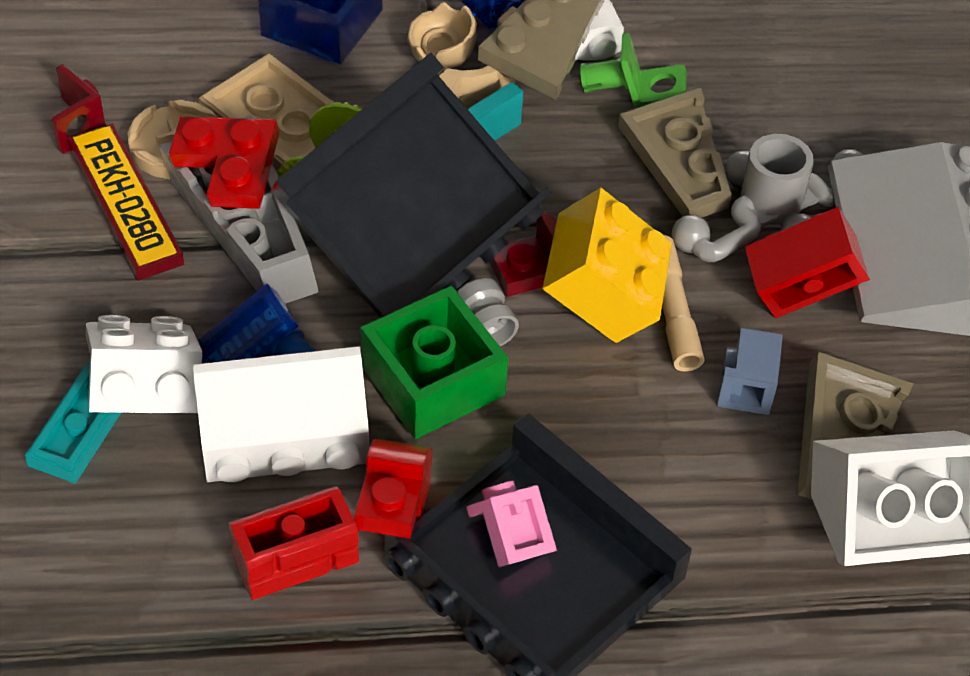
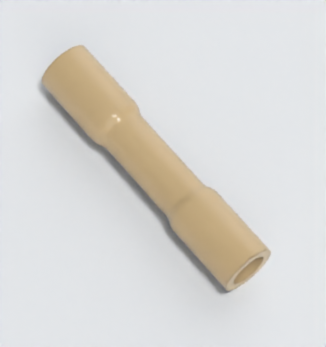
(680, 327)

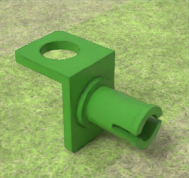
(628, 74)

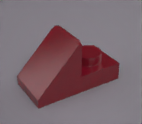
(524, 262)

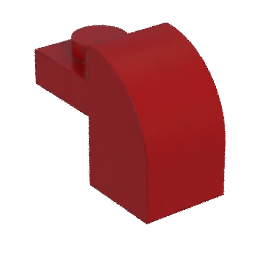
(394, 488)

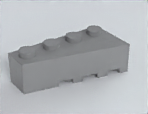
(259, 241)

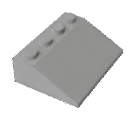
(912, 234)

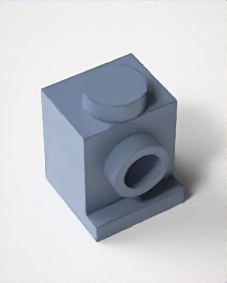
(751, 372)

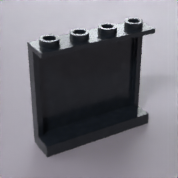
(409, 193)
(557, 607)

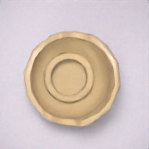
(444, 33)

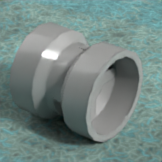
(487, 303)

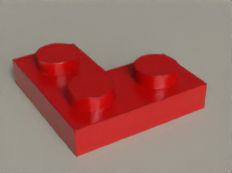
(236, 149)

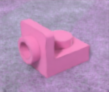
(515, 522)

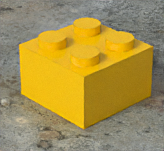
(608, 266)

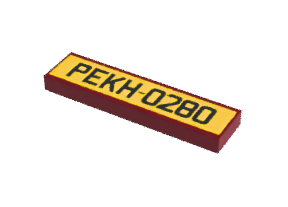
(126, 202)

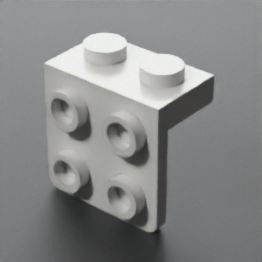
(142, 365)

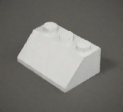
(282, 414)
(894, 496)

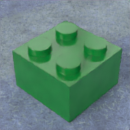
(433, 361)

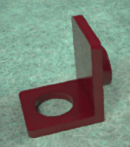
(83, 101)

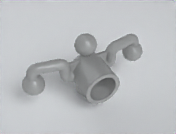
(774, 190)

